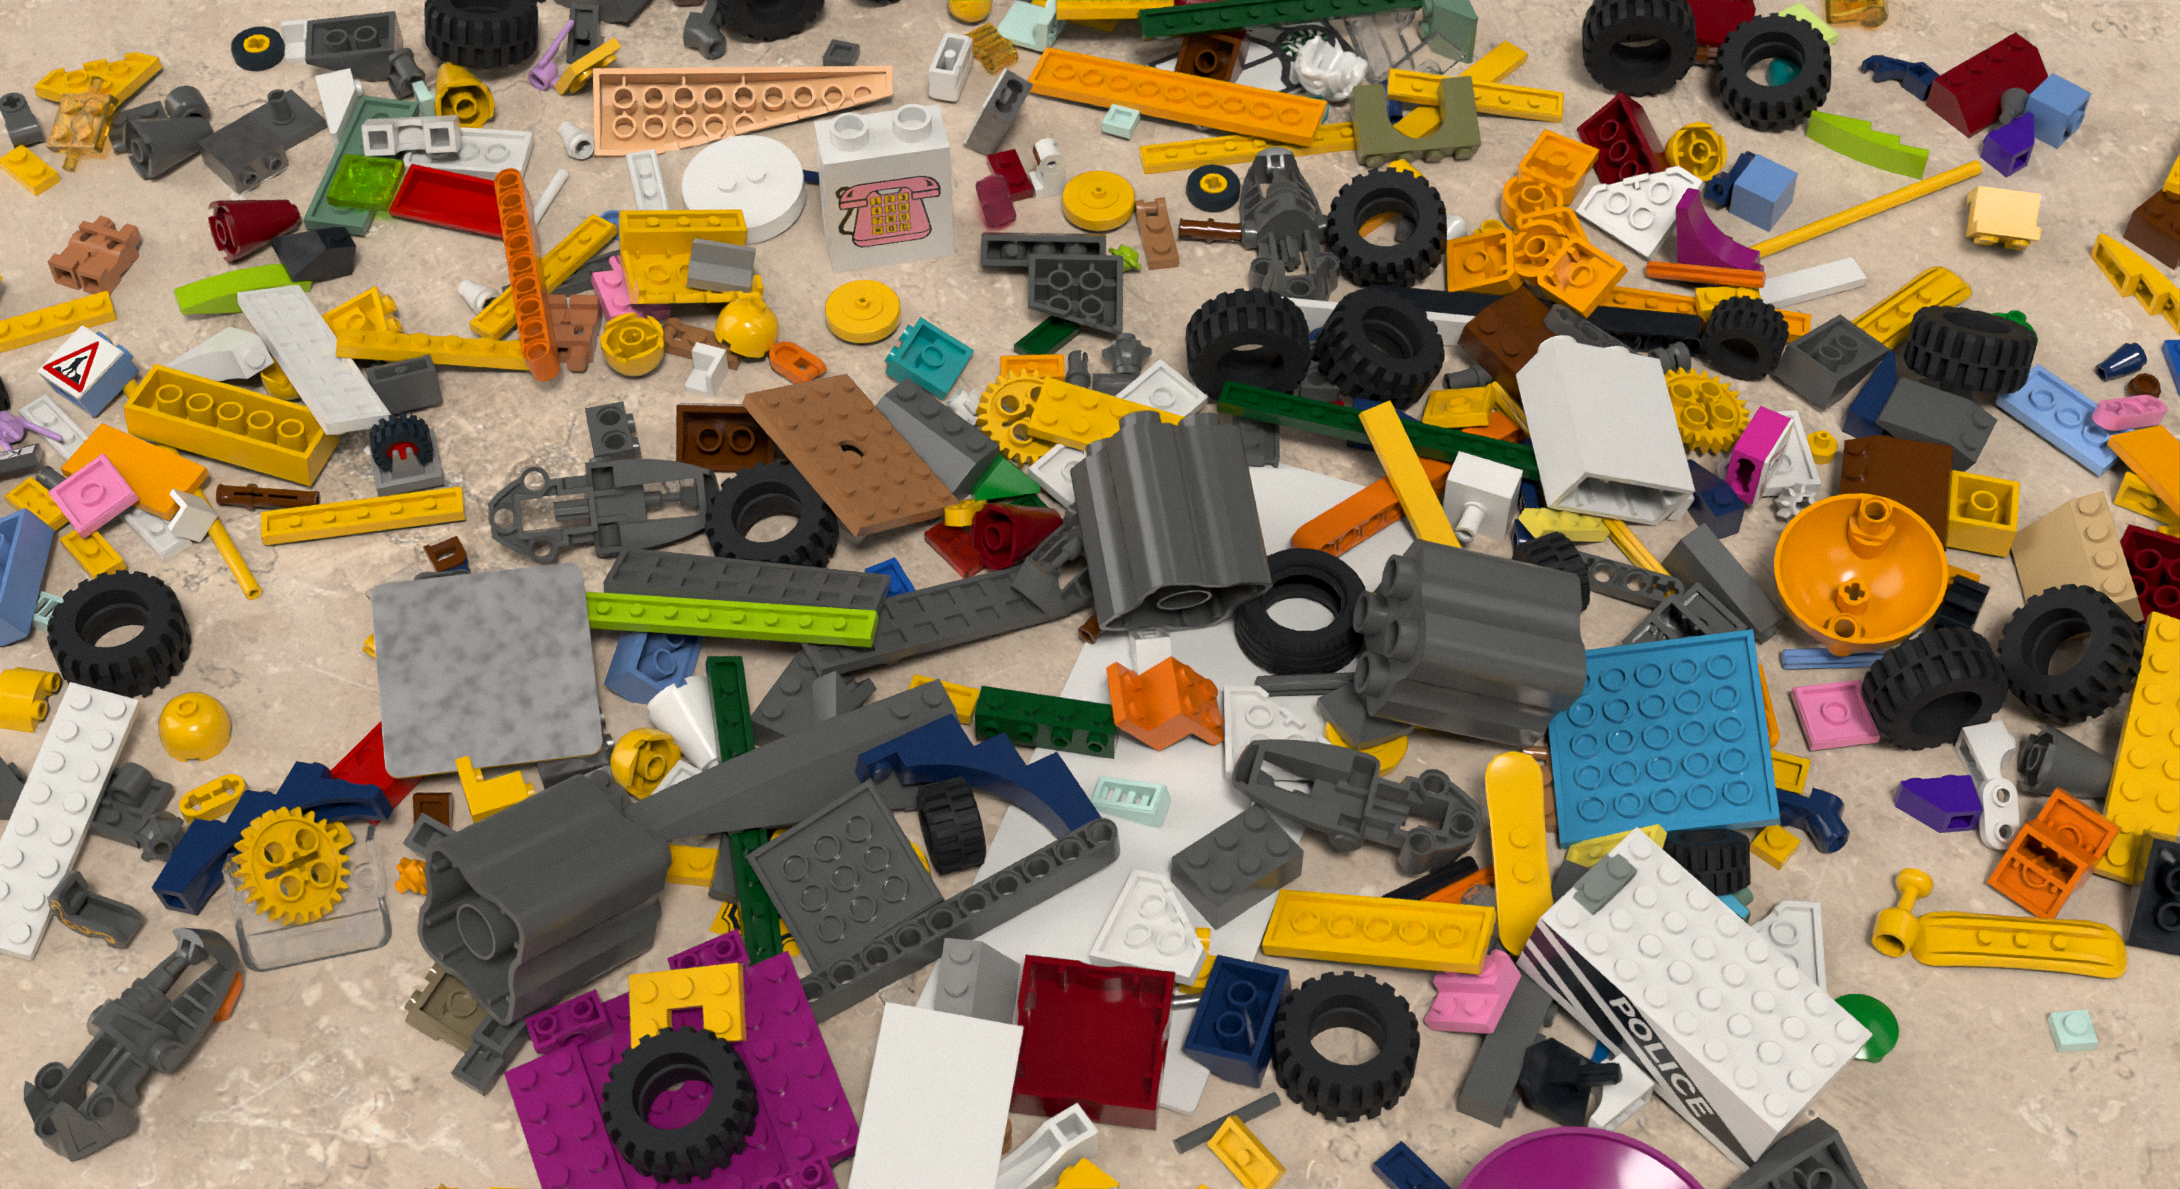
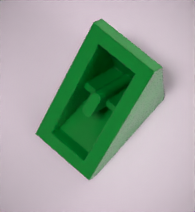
(1002, 480)

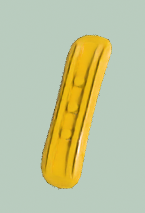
(1892, 317)
(1518, 846)
(2020, 942)

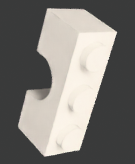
(394, 135)

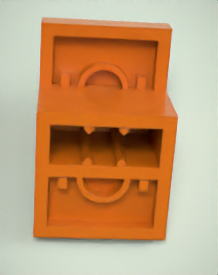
(1165, 704)
(2054, 855)

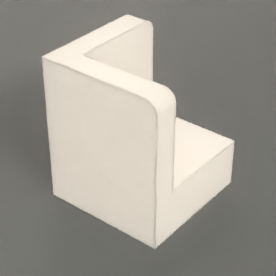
(295, 40)
(709, 370)
(193, 517)

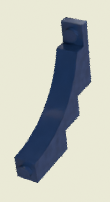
(945, 752)

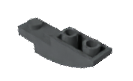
(492, 1051)

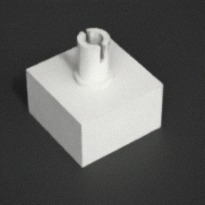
(1481, 497)

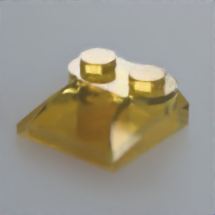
(1869, 12)

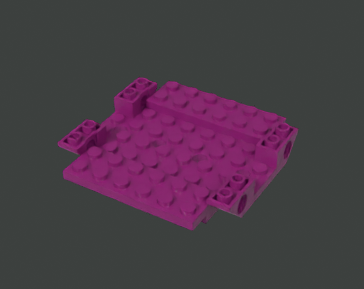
(801, 1101)

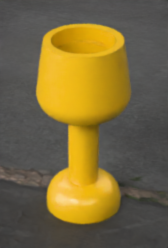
(1896, 926)

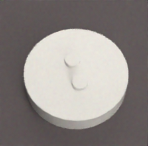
(749, 176)

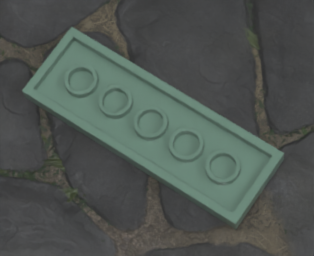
(356, 220)

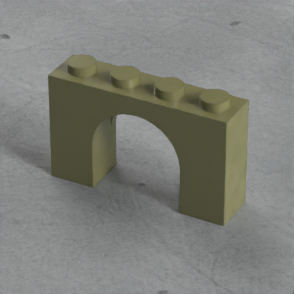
(1381, 143)

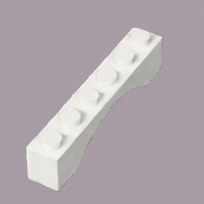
(1050, 1151)

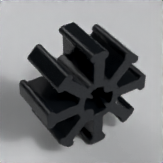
(1962, 604)

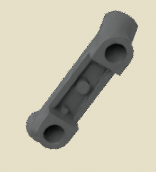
(703, 31)

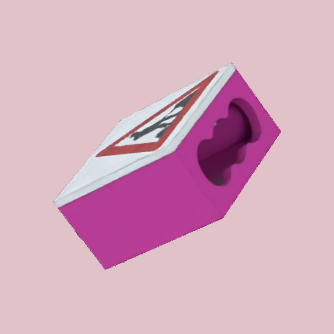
(1758, 454)

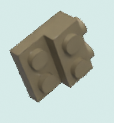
(445, 1009)

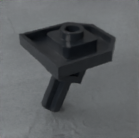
(1561, 1080)

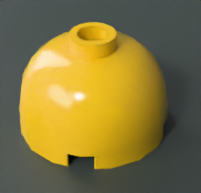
(1697, 150)
(748, 327)
(633, 344)
(194, 727)
(643, 760)

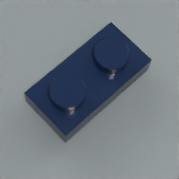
(1405, 1170)

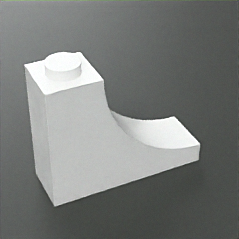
(225, 356)

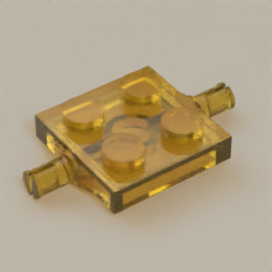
(82, 123)

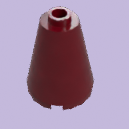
(250, 224)
(1011, 532)

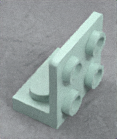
(1031, 25)

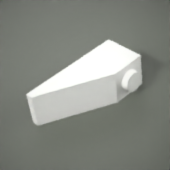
(339, 98)

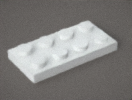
(481, 153)

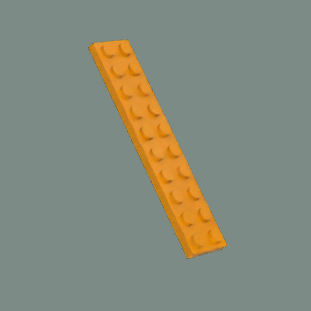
(1178, 96)

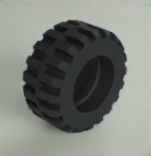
(769, 17)
(481, 31)
(1765, 39)
(1644, 67)
(1380, 194)
(1243, 320)
(1394, 326)
(1970, 349)
(766, 491)
(110, 604)
(2098, 676)
(1934, 688)
(655, 1067)
(1336, 1087)

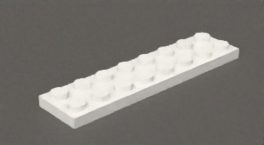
(307, 355)
(58, 809)

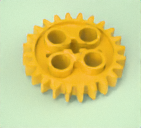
(1016, 394)
(1706, 410)
(277, 835)

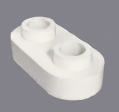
(1998, 813)

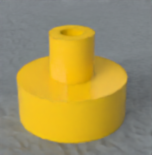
(1822, 446)

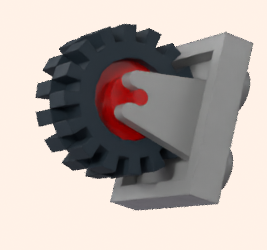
(404, 455)

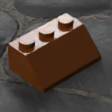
(721, 437)

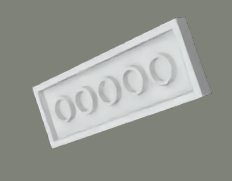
(1156, 387)

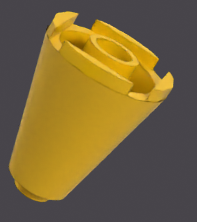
(462, 95)

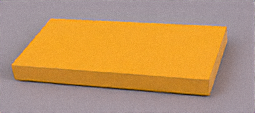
(2154, 458)
(144, 467)

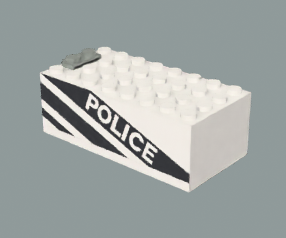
(1692, 998)

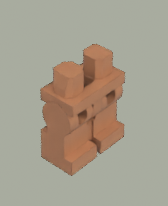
(96, 256)
(576, 328)

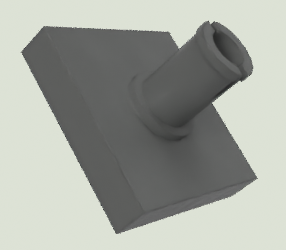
(288, 118)

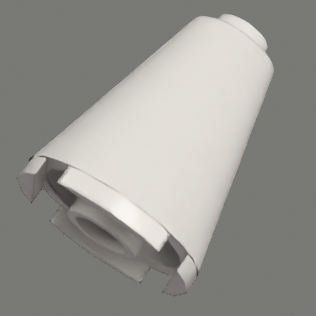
(688, 718)

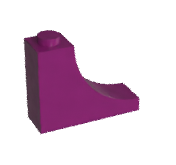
(1704, 243)

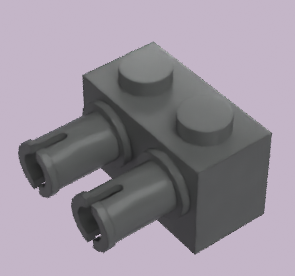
(405, 383)

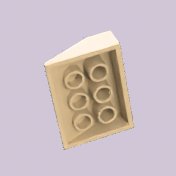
(2077, 548)

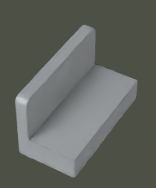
(720, 266)

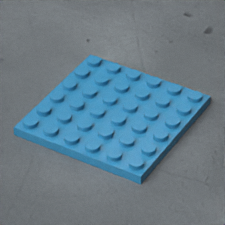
(1665, 740)

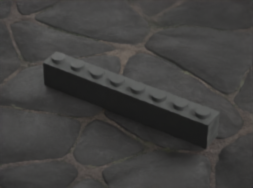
(1497, 1069)

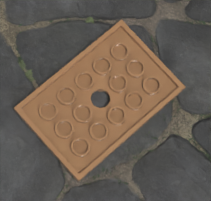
(867, 492)

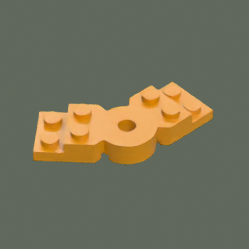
(1546, 181)
(1541, 256)

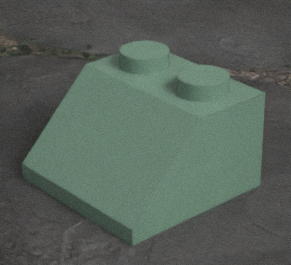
(1453, 20)

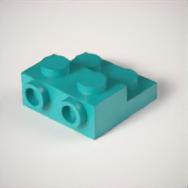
(928, 358)

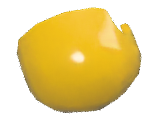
(969, 9)
(277, 383)

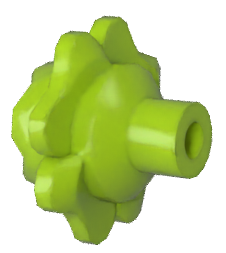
(1130, 257)

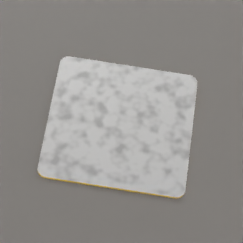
(485, 670)

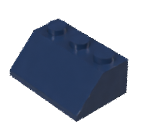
(1238, 1019)

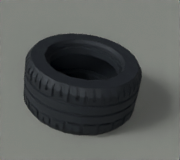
(1288, 651)

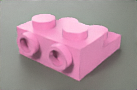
(1472, 1000)

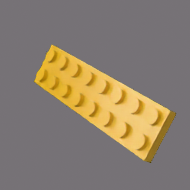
(2147, 760)

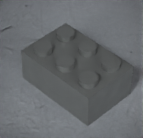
(1236, 866)

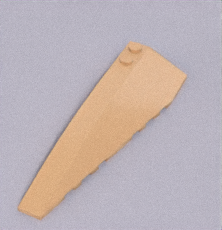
(707, 104)

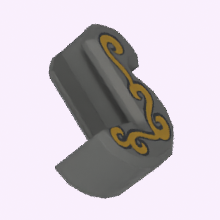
(92, 913)

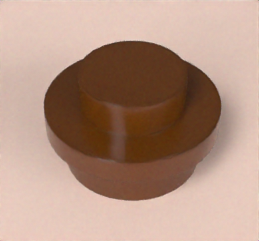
(2144, 385)

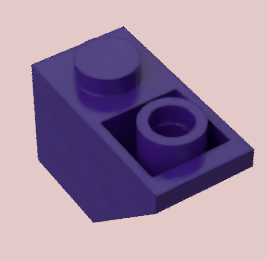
(2010, 146)
(1941, 802)

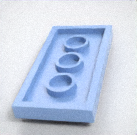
(2062, 418)

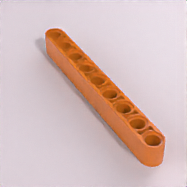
(526, 275)
(1378, 504)

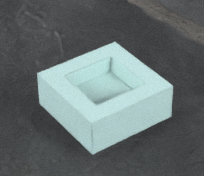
(424, 98)
(1121, 121)
(2072, 1031)

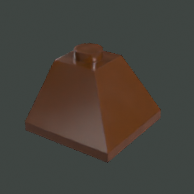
(1212, 57)

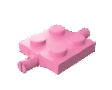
(615, 297)

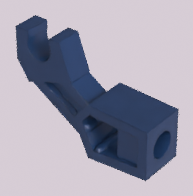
(1915, 77)
(1722, 184)

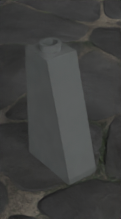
(1706, 560)

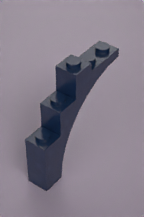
(199, 858)

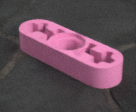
(2129, 412)

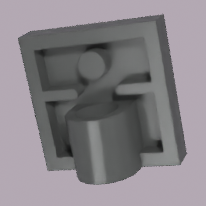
(128, 803)

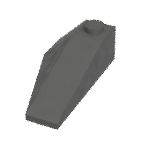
(1805, 1160)

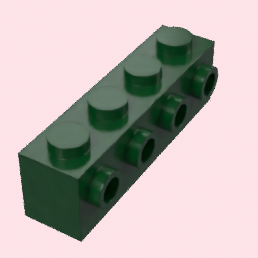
(1047, 722)

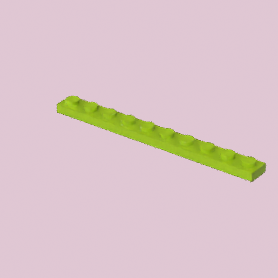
(732, 619)

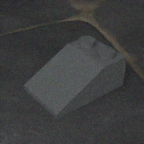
(354, 43)
(1829, 361)
(1937, 417)

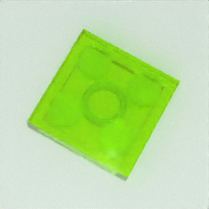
(365, 182)

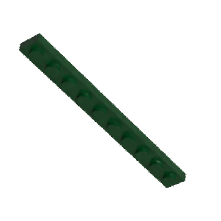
(1244, 15)
(1345, 423)
(733, 738)

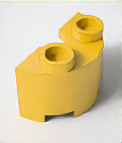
(23, 697)

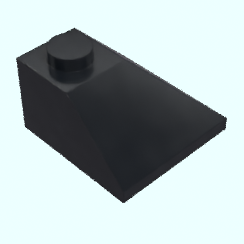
(316, 253)

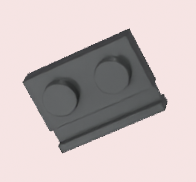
(1260, 440)

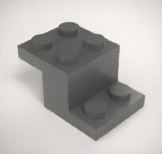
(1690, 616)

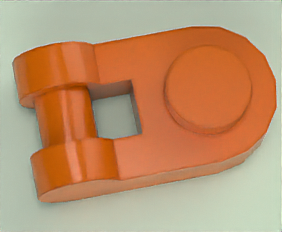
(788, 357)

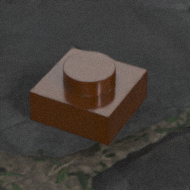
(435, 805)

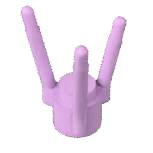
(545, 71)
(12, 430)

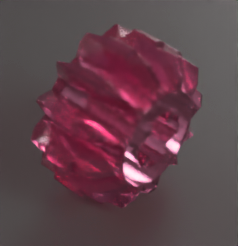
(996, 200)

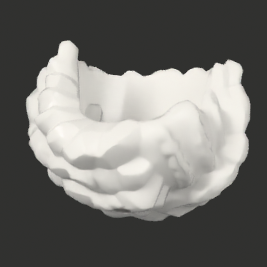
(1329, 70)

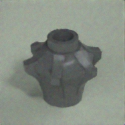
(1126, 354)
(160, 835)

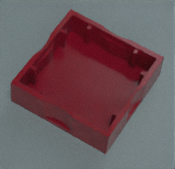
(1092, 1040)

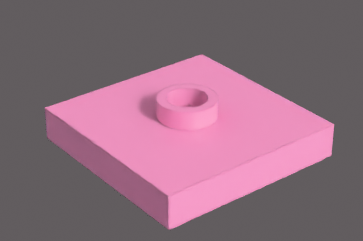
(93, 496)
(1834, 715)

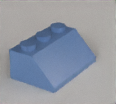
(650, 663)

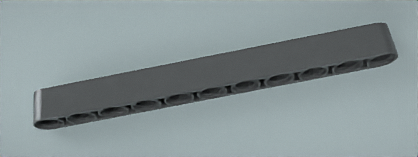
(960, 919)

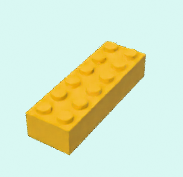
(229, 424)

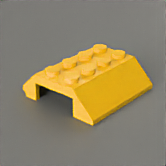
(659, 247)

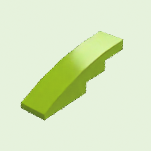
(1875, 148)
(220, 291)

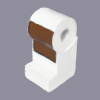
(1050, 173)

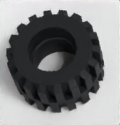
(1744, 337)
(1558, 553)
(951, 825)
(1713, 857)

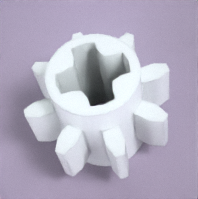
(965, 404)
(1789, 497)

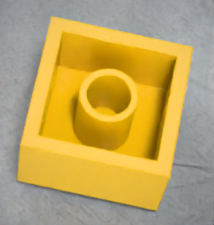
(1983, 513)

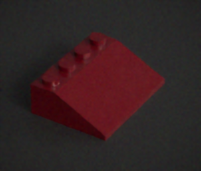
(2154, 569)

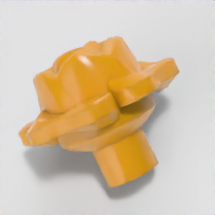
(411, 876)

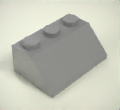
(976, 981)

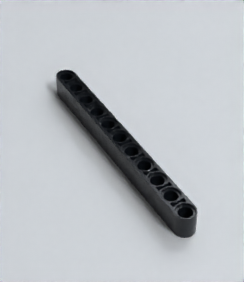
(1633, 327)

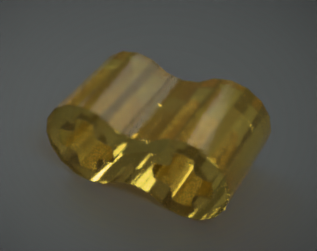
(992, 49)

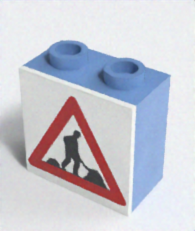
(89, 370)

